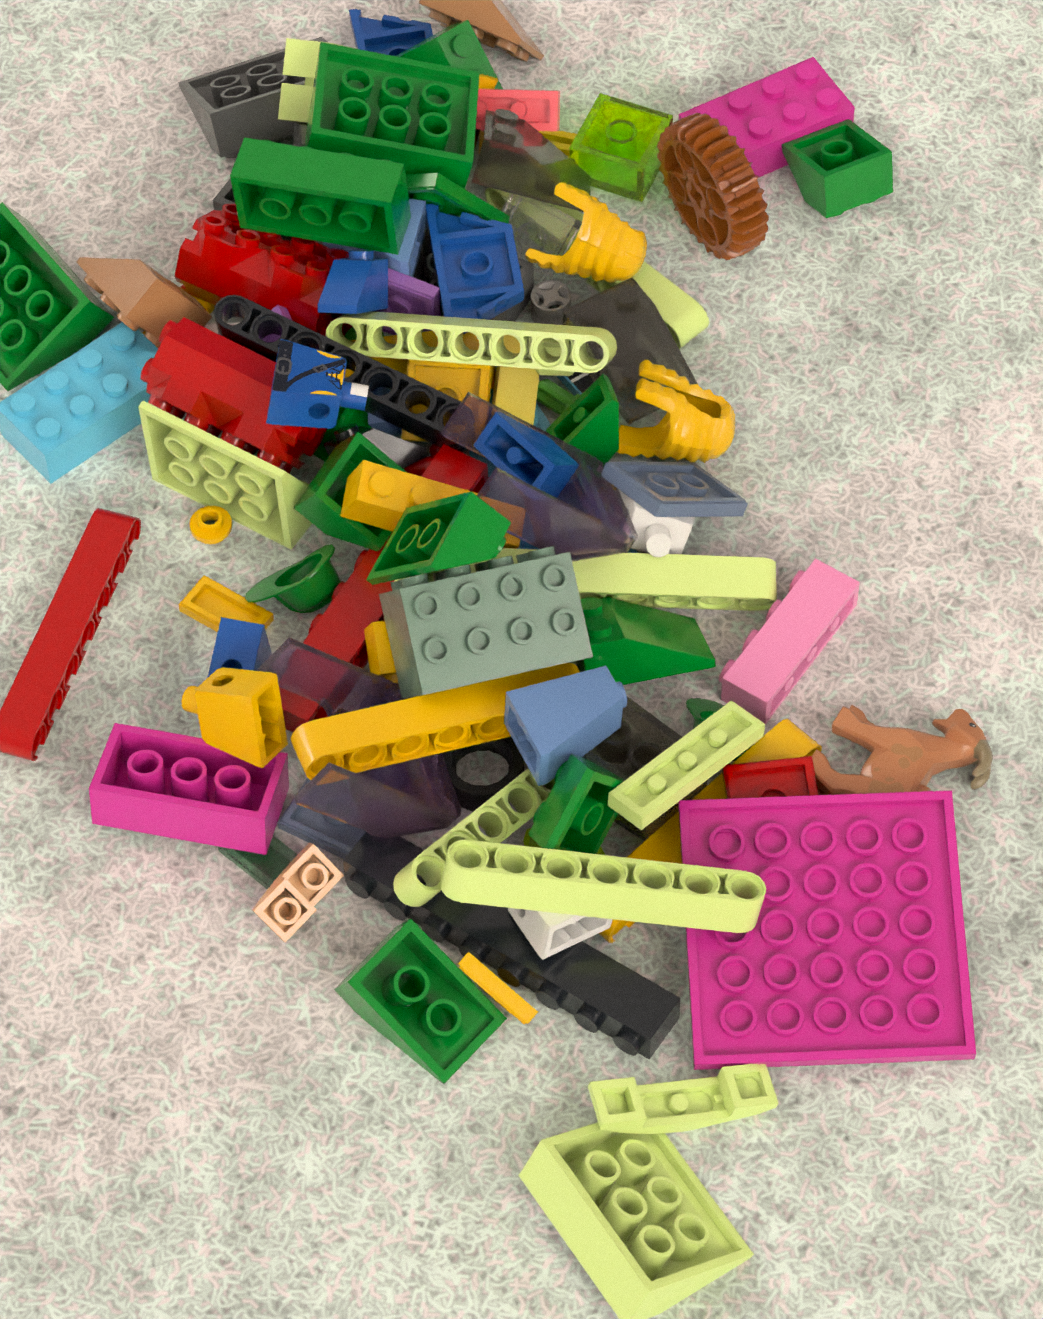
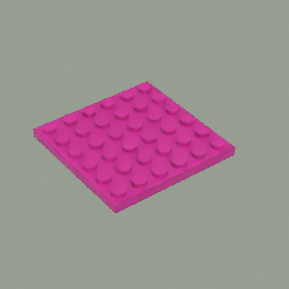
(853, 938)

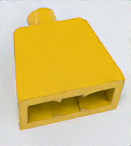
(240, 713)

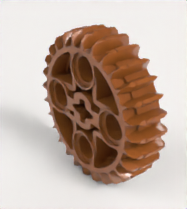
(713, 186)

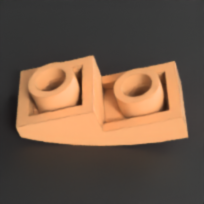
(296, 892)

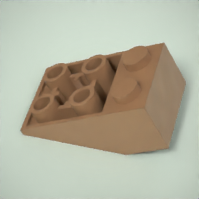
(490, 21)
(141, 295)

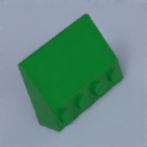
(394, 111)
(42, 304)

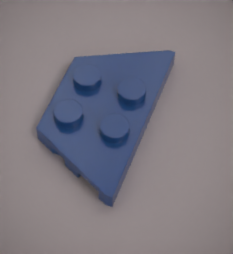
(387, 36)
(474, 264)

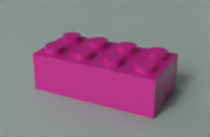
(778, 111)
(186, 790)

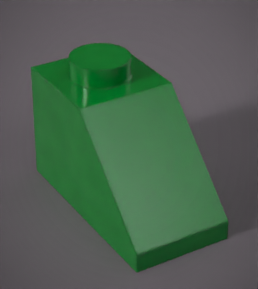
(591, 421)

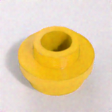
(210, 533)

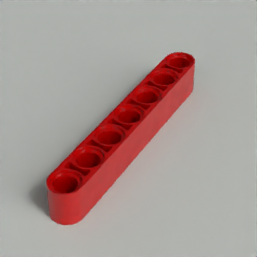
(64, 632)

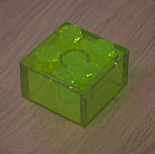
(620, 146)

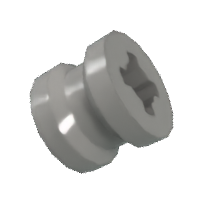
(546, 295)

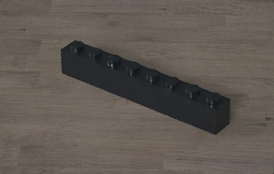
(577, 979)

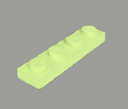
(686, 765)

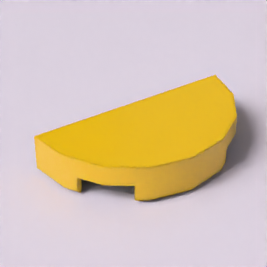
(497, 989)

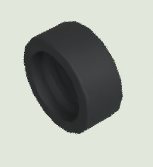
(473, 796)

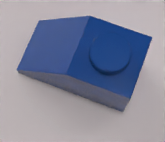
(356, 284)
(526, 454)

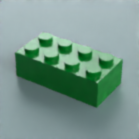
(321, 195)

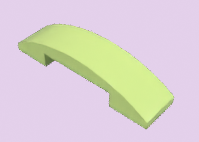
(682, 1104)

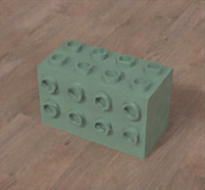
(485, 622)

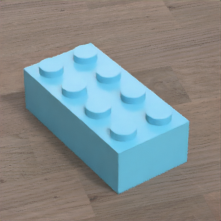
(79, 403)

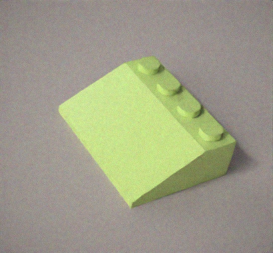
(223, 476)
(633, 1217)

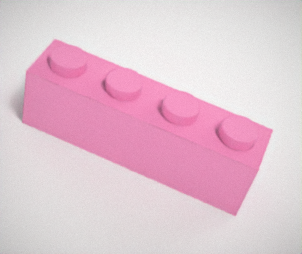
(789, 640)

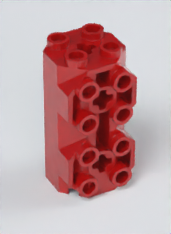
(257, 267)
(223, 391)

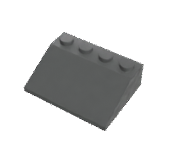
(241, 102)

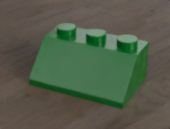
(441, 537)

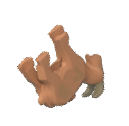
(904, 757)

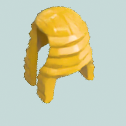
(604, 244)
(695, 421)

